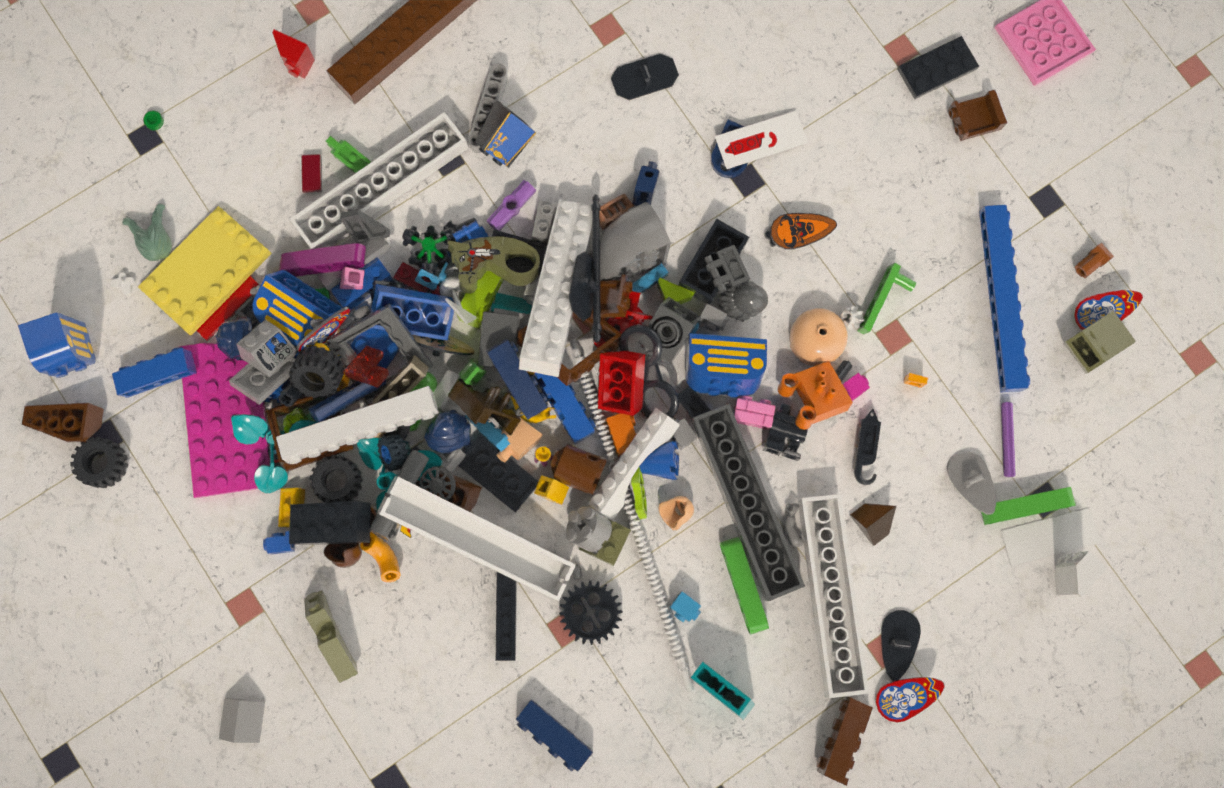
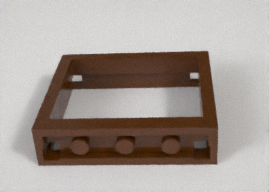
(608, 334)

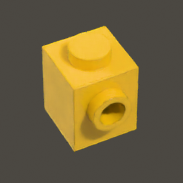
(555, 490)

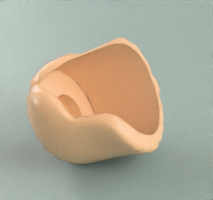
(669, 515)

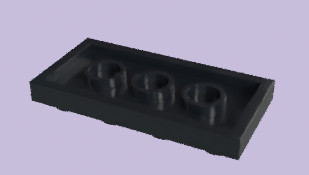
(938, 67)
(502, 479)

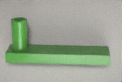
(890, 276)

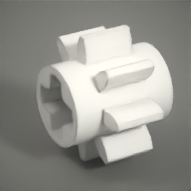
(852, 317)

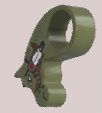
(490, 254)

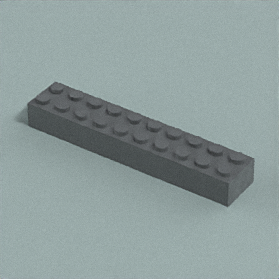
(747, 503)

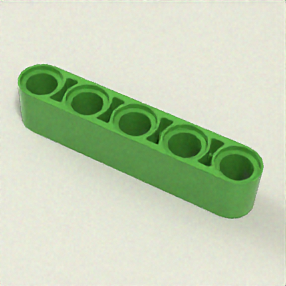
(1030, 505)
(744, 585)

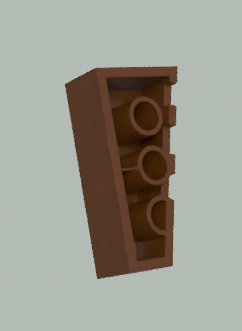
(844, 740)

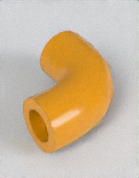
(384, 557)

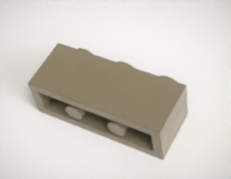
(403, 380)

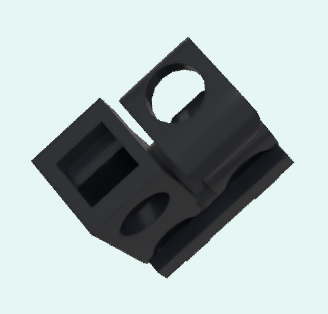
(782, 428)

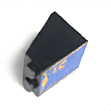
(504, 135)

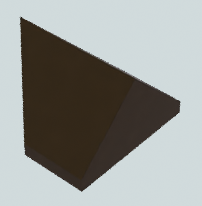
(874, 520)

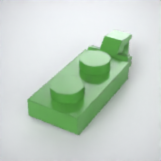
(347, 154)

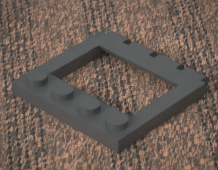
(393, 326)

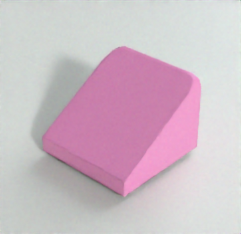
(351, 278)

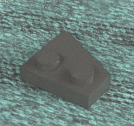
(363, 227)

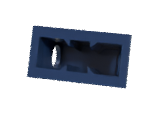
(646, 184)

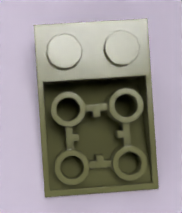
(1099, 342)

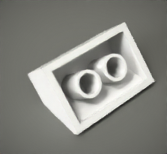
(1077, 573)

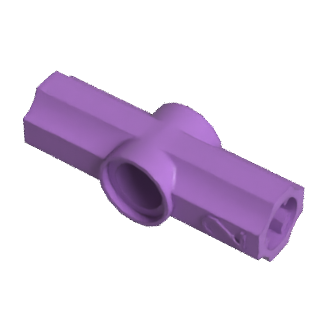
(519, 197)

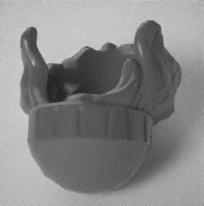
(743, 300)

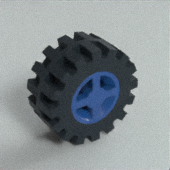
(392, 452)

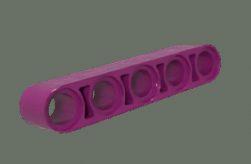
(323, 259)

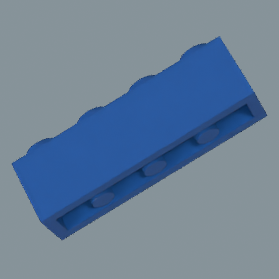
(154, 372)

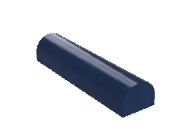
(341, 400)

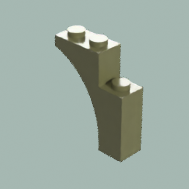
(328, 636)

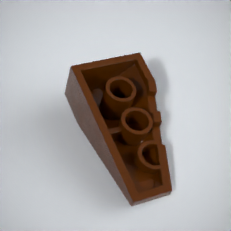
(64, 421)
(465, 492)

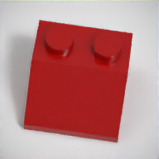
(294, 54)

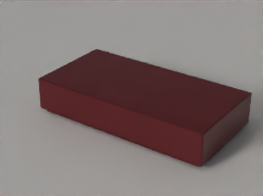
(311, 173)

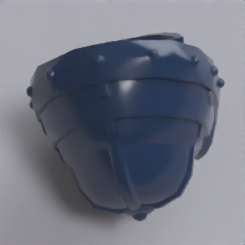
(230, 334)
(448, 432)

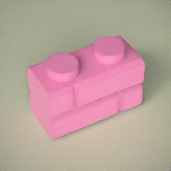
(754, 413)

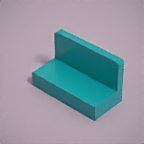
(511, 303)

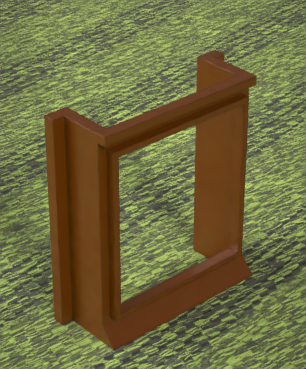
(281, 410)

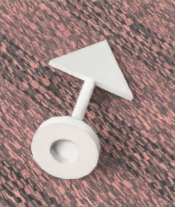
(450, 288)

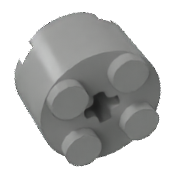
(588, 529)

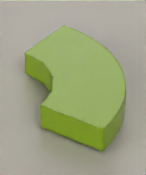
(639, 494)

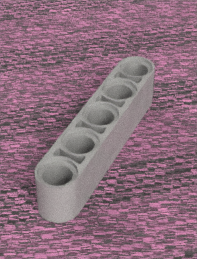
(488, 99)

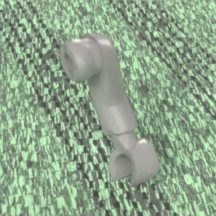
(790, 531)

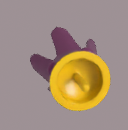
(543, 455)

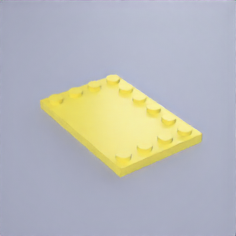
(204, 270)

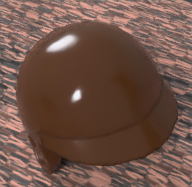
(343, 554)

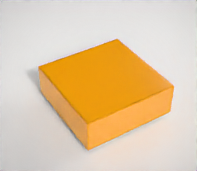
(915, 380)

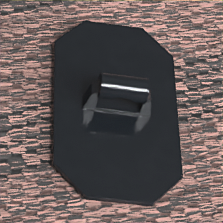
(644, 76)
(582, 287)

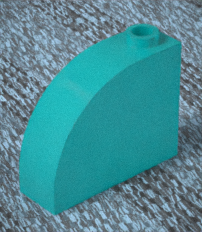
(723, 690)

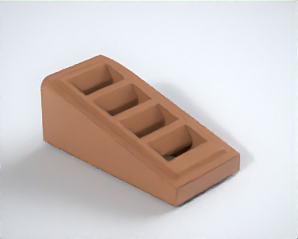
(605, 218)

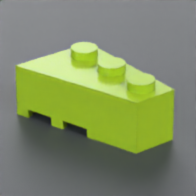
(482, 298)

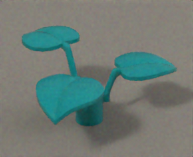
(247, 431)
(370, 456)

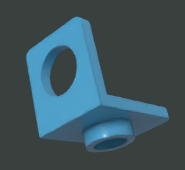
(434, 279)

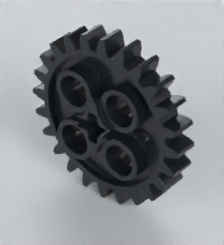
(606, 602)

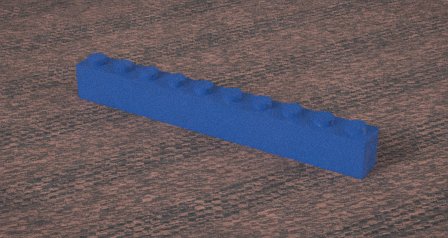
(1004, 299)

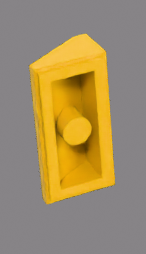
(287, 497)

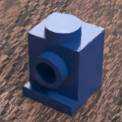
(278, 544)

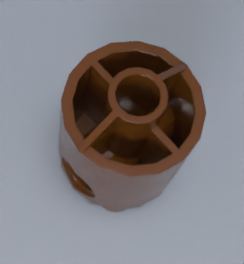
(577, 468)

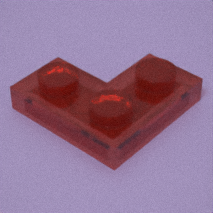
(365, 367)

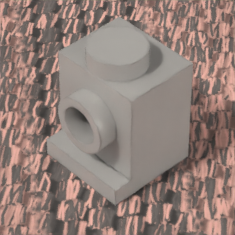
(713, 318)

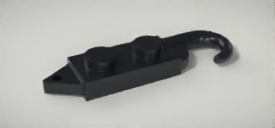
(867, 446)

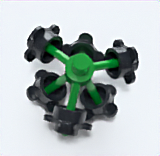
(429, 240)

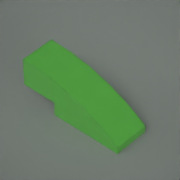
(472, 372)

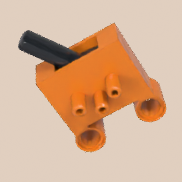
(820, 392)

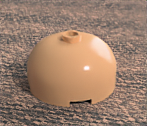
(810, 345)

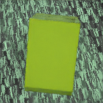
(674, 291)

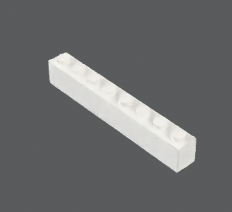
(357, 425)

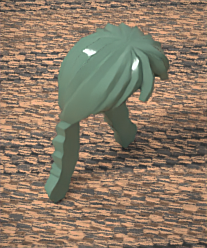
(154, 241)

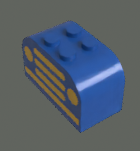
(291, 305)
(57, 344)
(725, 364)

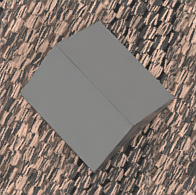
(241, 720)

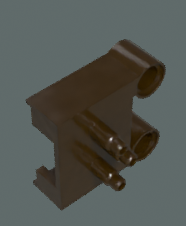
(481, 406)

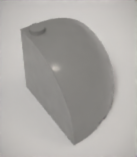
(633, 244)

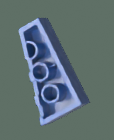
(566, 407)

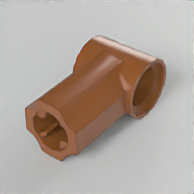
(1097, 258)

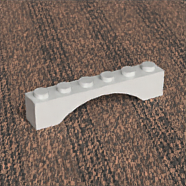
(612, 492)

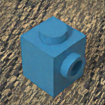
(685, 608)

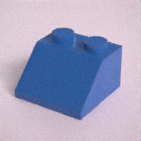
(379, 340)

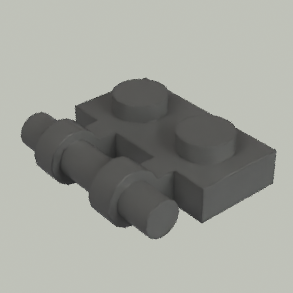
(732, 266)

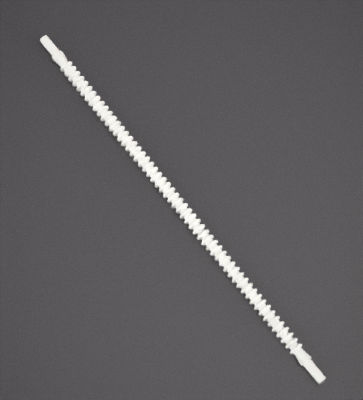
(672, 636)

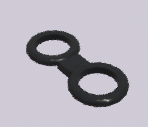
(652, 373)

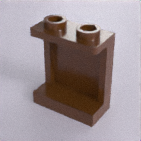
(977, 116)
(615, 297)

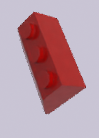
(621, 382)

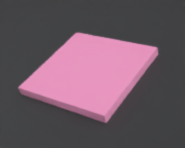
(1044, 39)

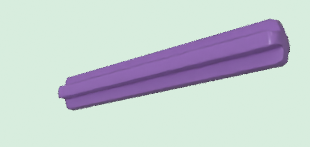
(1008, 439)

